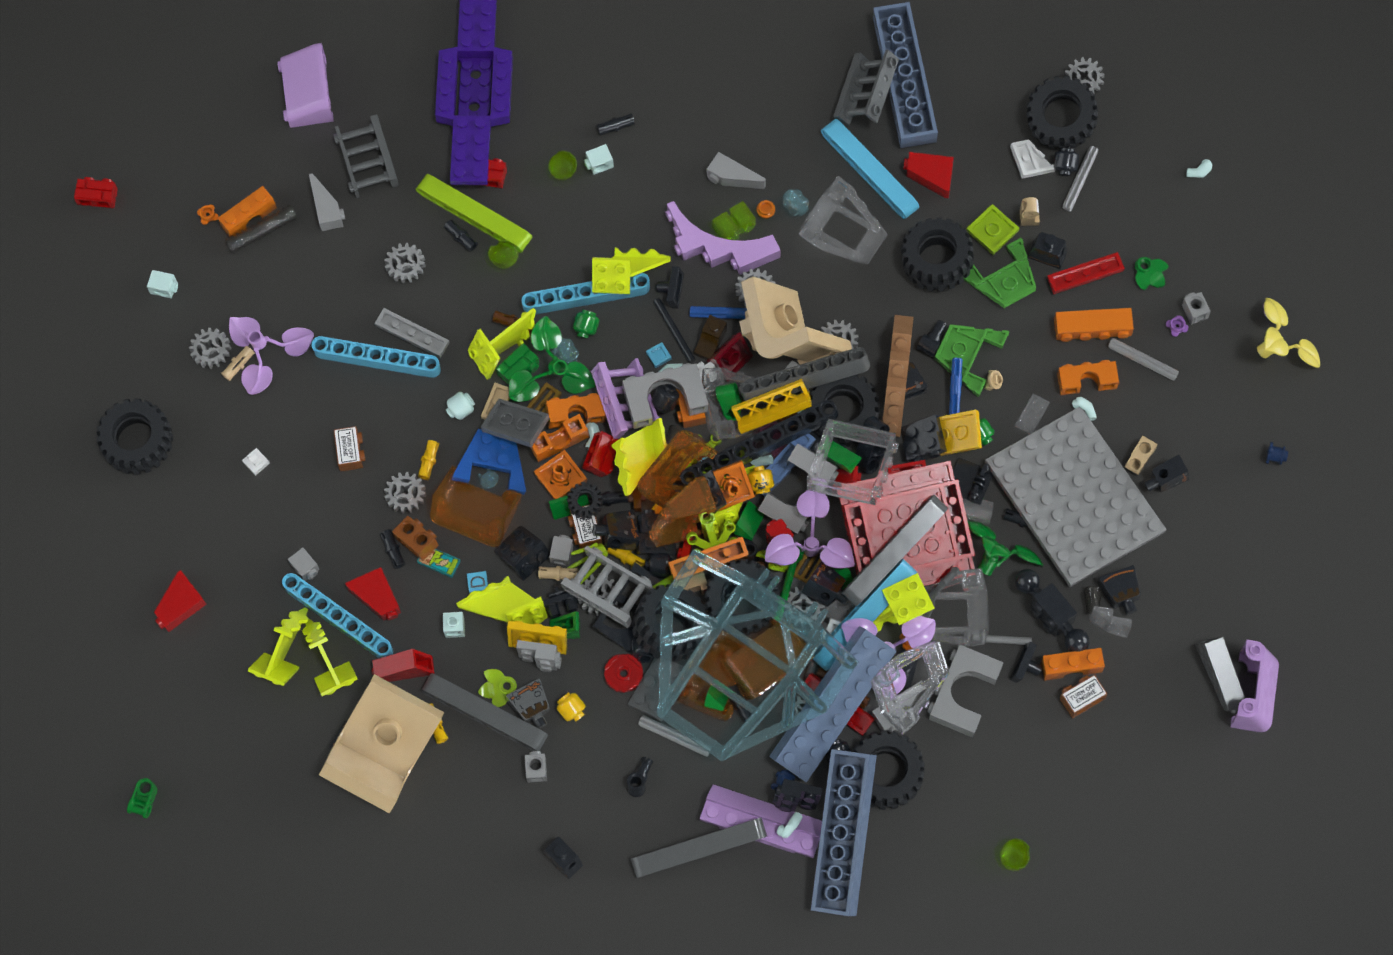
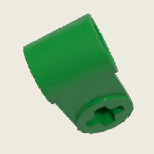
(728, 396)
(141, 799)

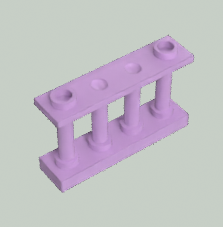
(607, 394)

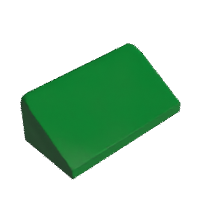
(842, 457)
(560, 508)
(749, 521)
(715, 699)

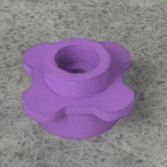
(1178, 320)

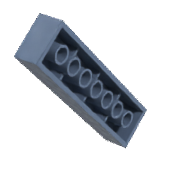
(909, 86)
(808, 743)
(843, 833)

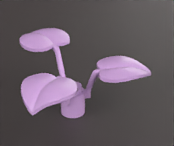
(247, 331)
(785, 552)
(916, 632)

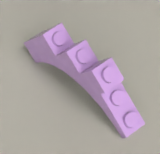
(716, 250)

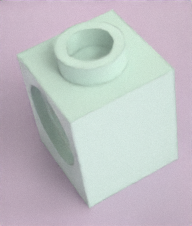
(599, 159)
(162, 284)
(454, 624)

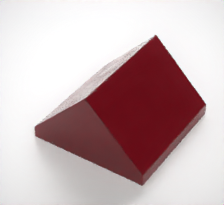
(732, 354)

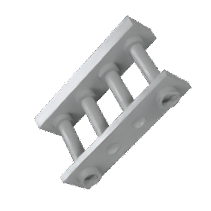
(590, 595)

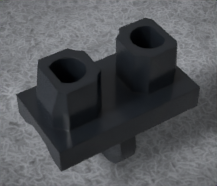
(557, 599)

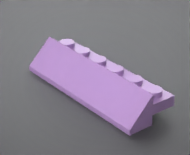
(730, 808)

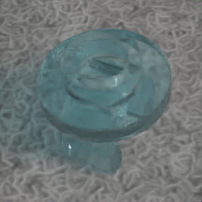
(489, 479)

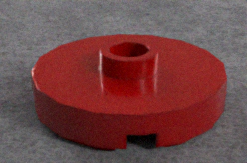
(622, 663)

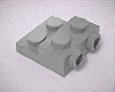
(545, 655)

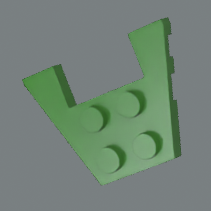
(1009, 282)
(965, 343)

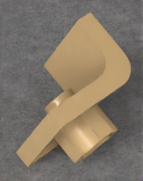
(777, 325)
(381, 743)

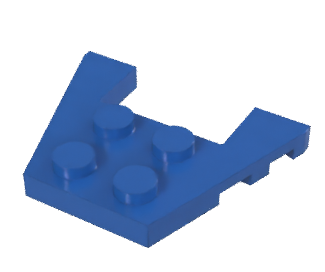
(494, 454)

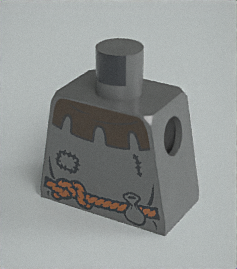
(530, 703)

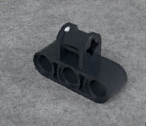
(869, 453)

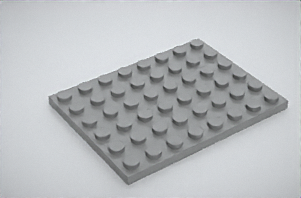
(1075, 496)

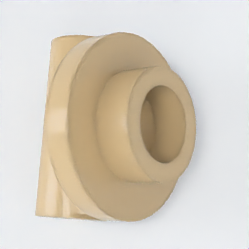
(994, 380)

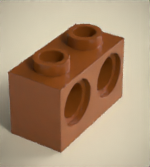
(413, 540)

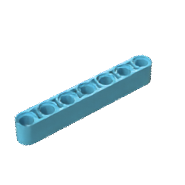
(870, 169)
(577, 298)
(369, 351)
(332, 609)
(868, 609)

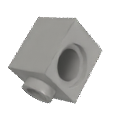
(1192, 314)
(561, 550)
(304, 564)
(535, 775)

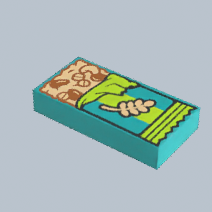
(441, 563)

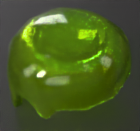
(562, 165)
(503, 254)
(1015, 854)

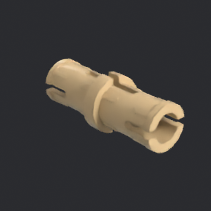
(246, 353)
(557, 573)

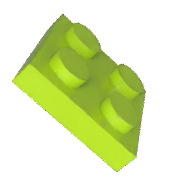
(992, 229)

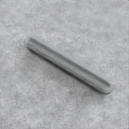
(1080, 178)
(1143, 359)
(671, 734)

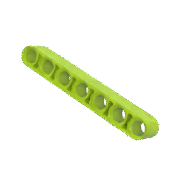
(473, 212)

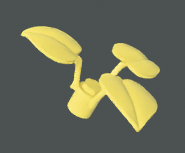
(1276, 344)

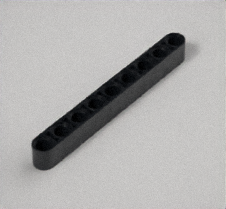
(766, 436)

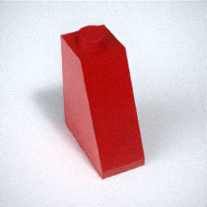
(930, 171)
(375, 593)
(178, 603)
(403, 665)

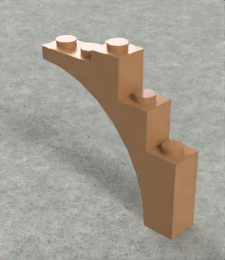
(897, 373)

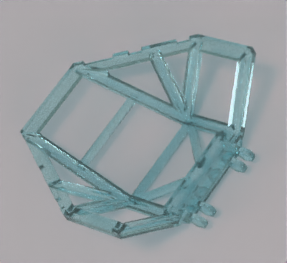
(710, 628)

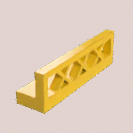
(776, 410)

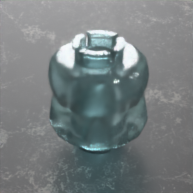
(795, 202)
(566, 351)

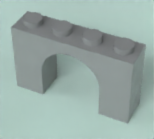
(684, 378)
(778, 509)
(964, 663)

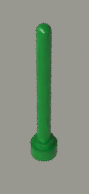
(789, 576)

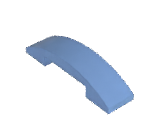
(781, 466)

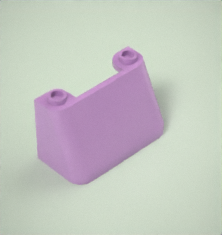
(306, 87)
(1258, 712)

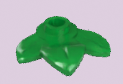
(1152, 275)

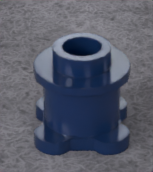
(1276, 454)
(784, 774)

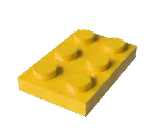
(961, 431)
(537, 633)

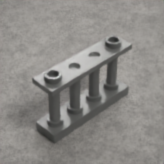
(854, 83)
(378, 144)

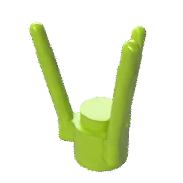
(599, 546)

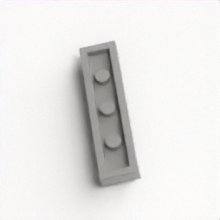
(412, 333)

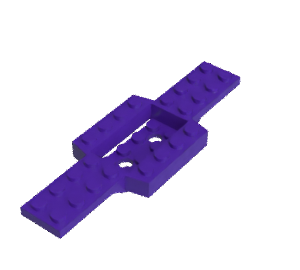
(473, 128)

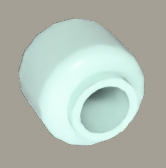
(460, 405)

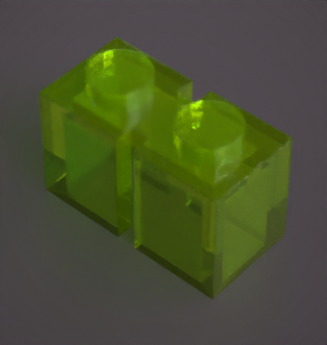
(732, 225)

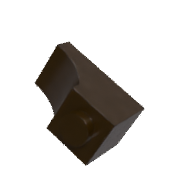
(711, 337)

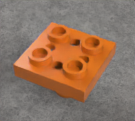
(556, 470)
(730, 485)

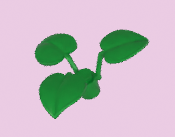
(576, 378)
(994, 549)

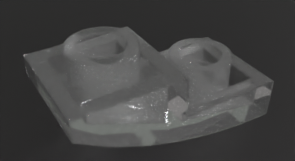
(1032, 414)

